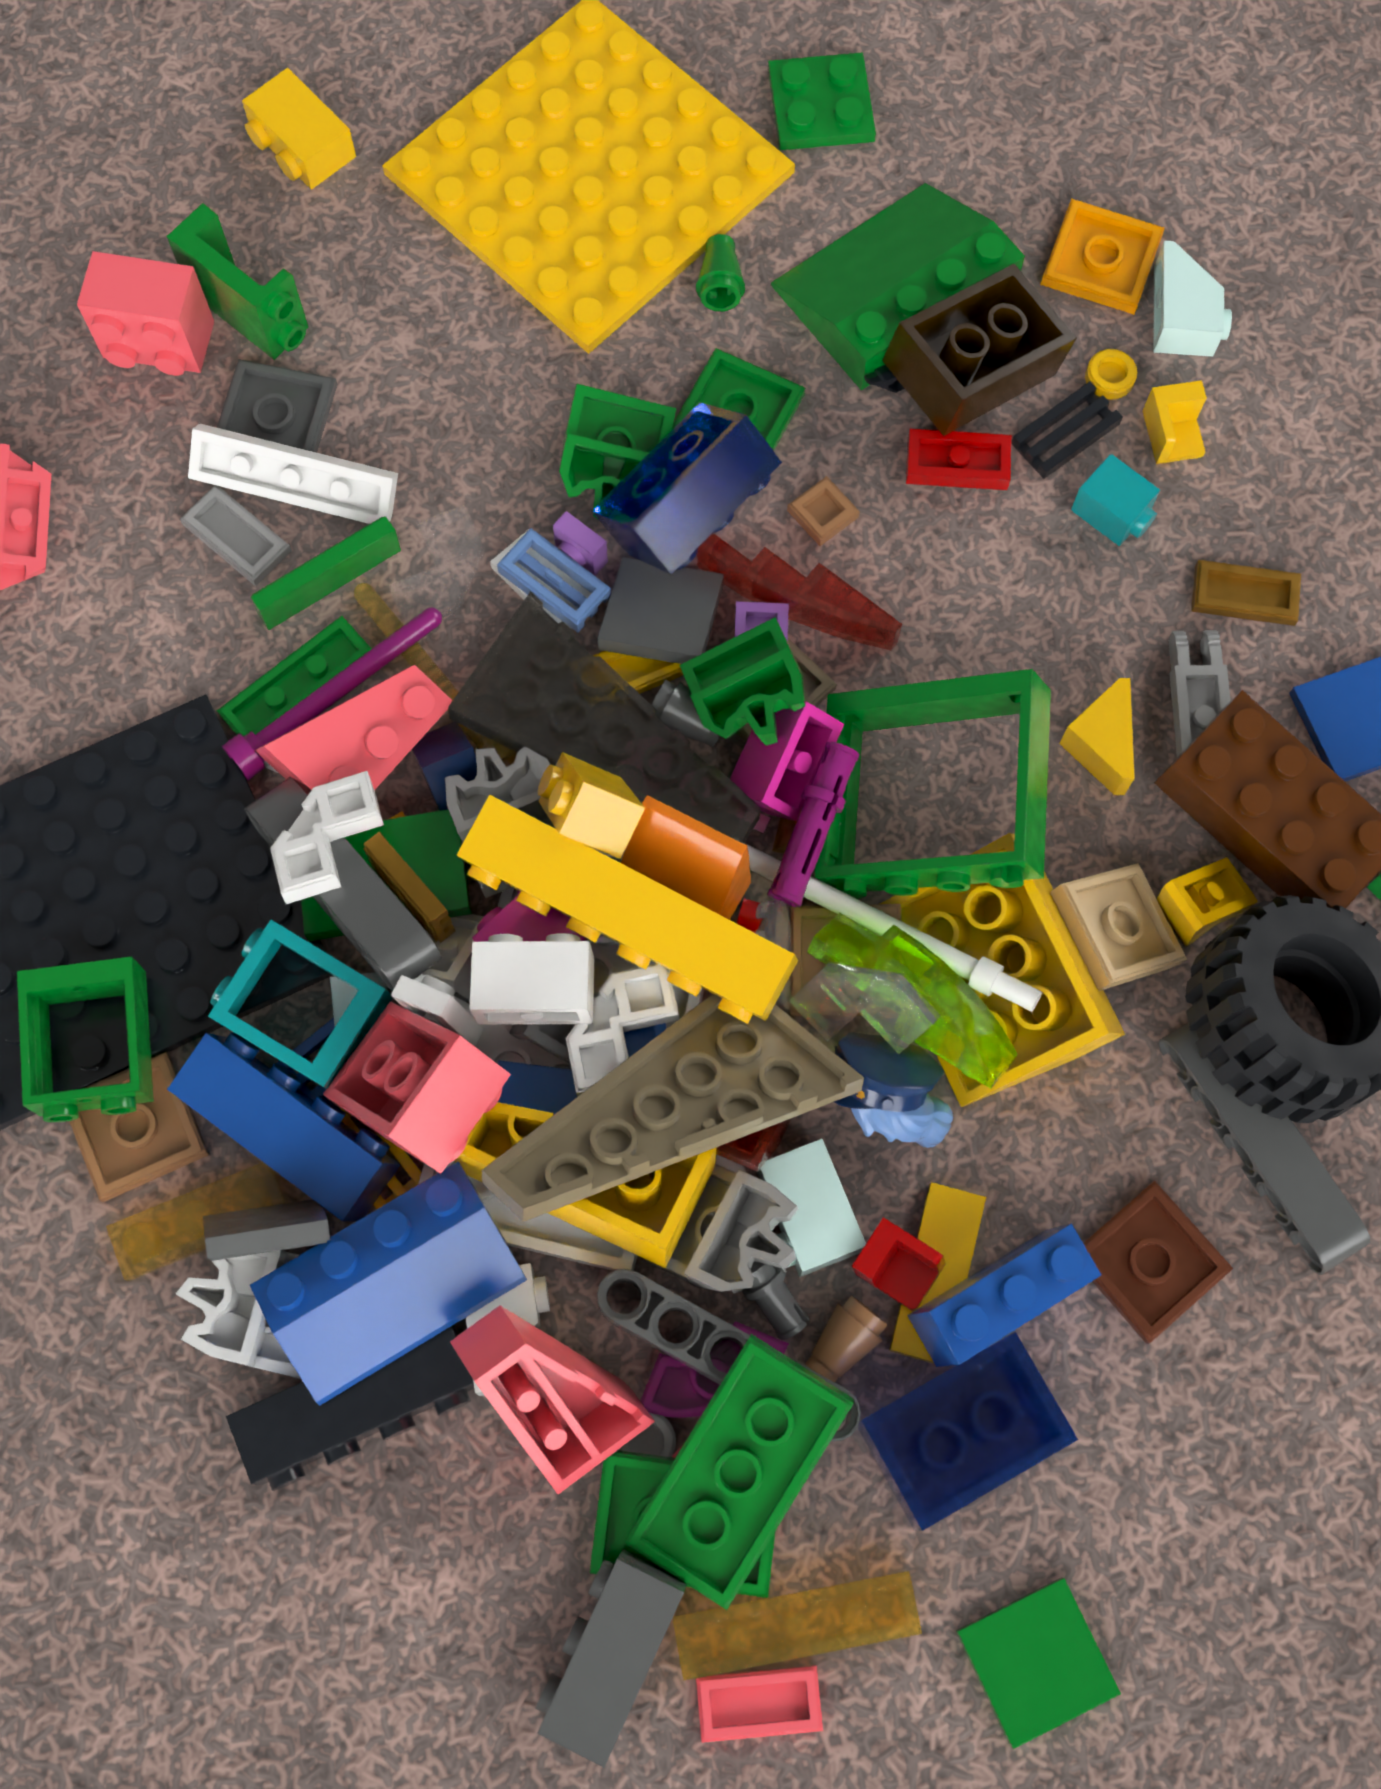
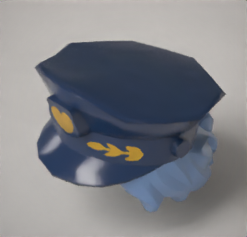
(895, 1090)

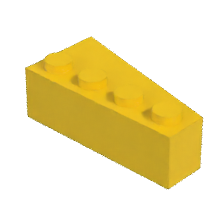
(637, 1215)

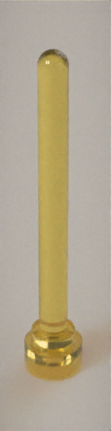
(416, 655)

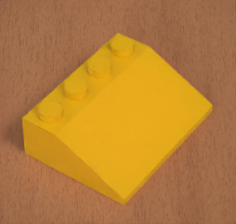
(1034, 945)

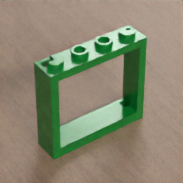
(932, 703)

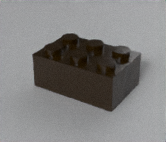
(978, 349)

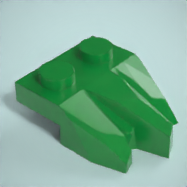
(608, 439)
(746, 682)

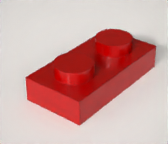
(958, 459)

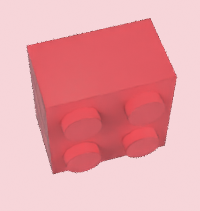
(146, 313)

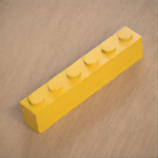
(627, 908)

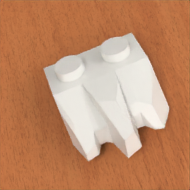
(233, 1319)

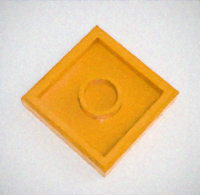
(1102, 256)

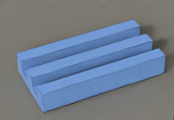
(586, 606)

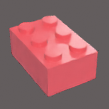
(418, 1085)

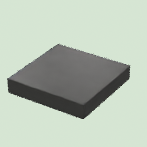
(278, 404)
(660, 612)
(265, 1229)

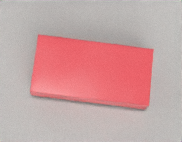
(759, 1703)

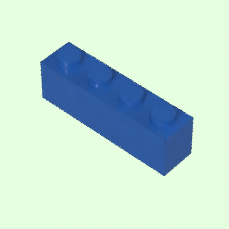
(285, 1126)

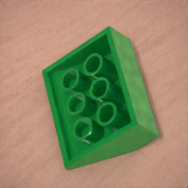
(890, 271)

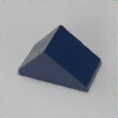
(445, 754)

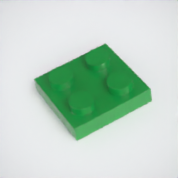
(821, 101)

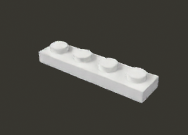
(291, 474)

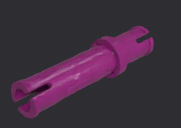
(820, 806)

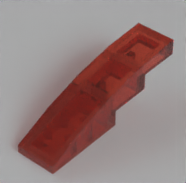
(815, 601)

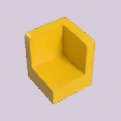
(1173, 423)

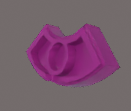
(684, 1393)

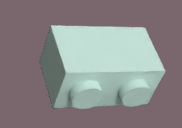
(824, 1224)

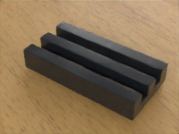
(1096, 407)

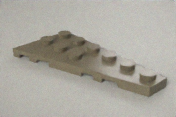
(669, 1101)

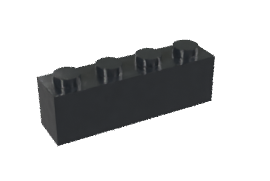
(293, 1430)

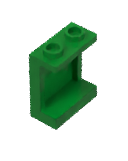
(264, 314)

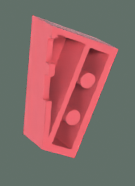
(361, 733)
(550, 1396)

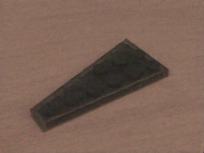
(557, 698)

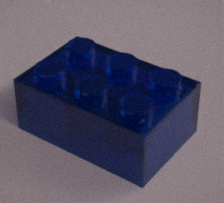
(688, 487)
(966, 1432)

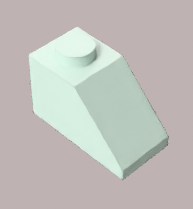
(1187, 305)

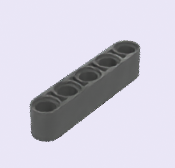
(363, 904)
(1275, 1161)
(706, 1331)

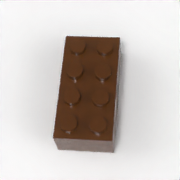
(1276, 806)

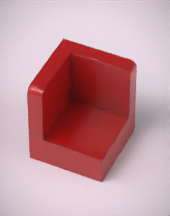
(899, 1264)

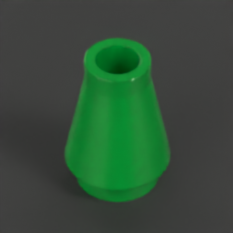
(720, 277)

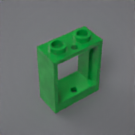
(75, 983)

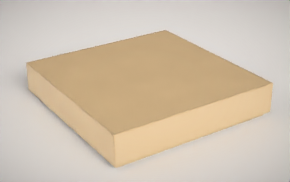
(1118, 926)

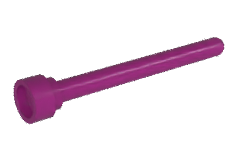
(242, 748)

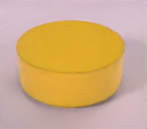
(1111, 373)

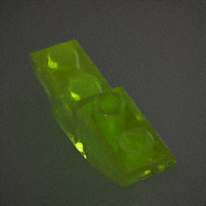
(965, 1031)

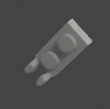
(1196, 690)

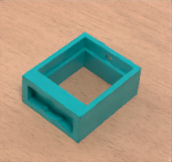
(346, 1035)

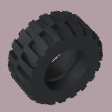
(1253, 1036)

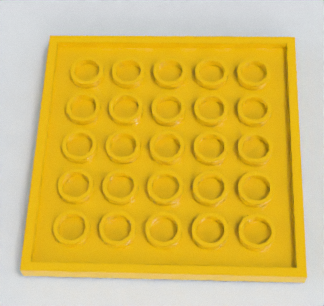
(588, 171)

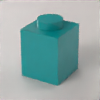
(1116, 501)

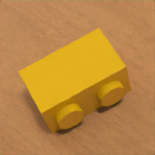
(298, 129)
(589, 805)

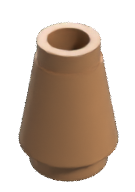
(846, 1339)

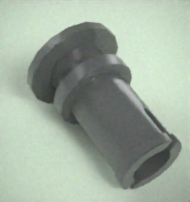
(776, 1300)

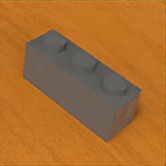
(609, 1656)

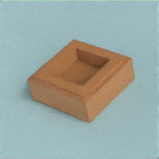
(823, 511)

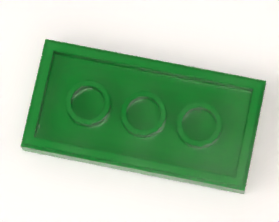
(739, 1471)

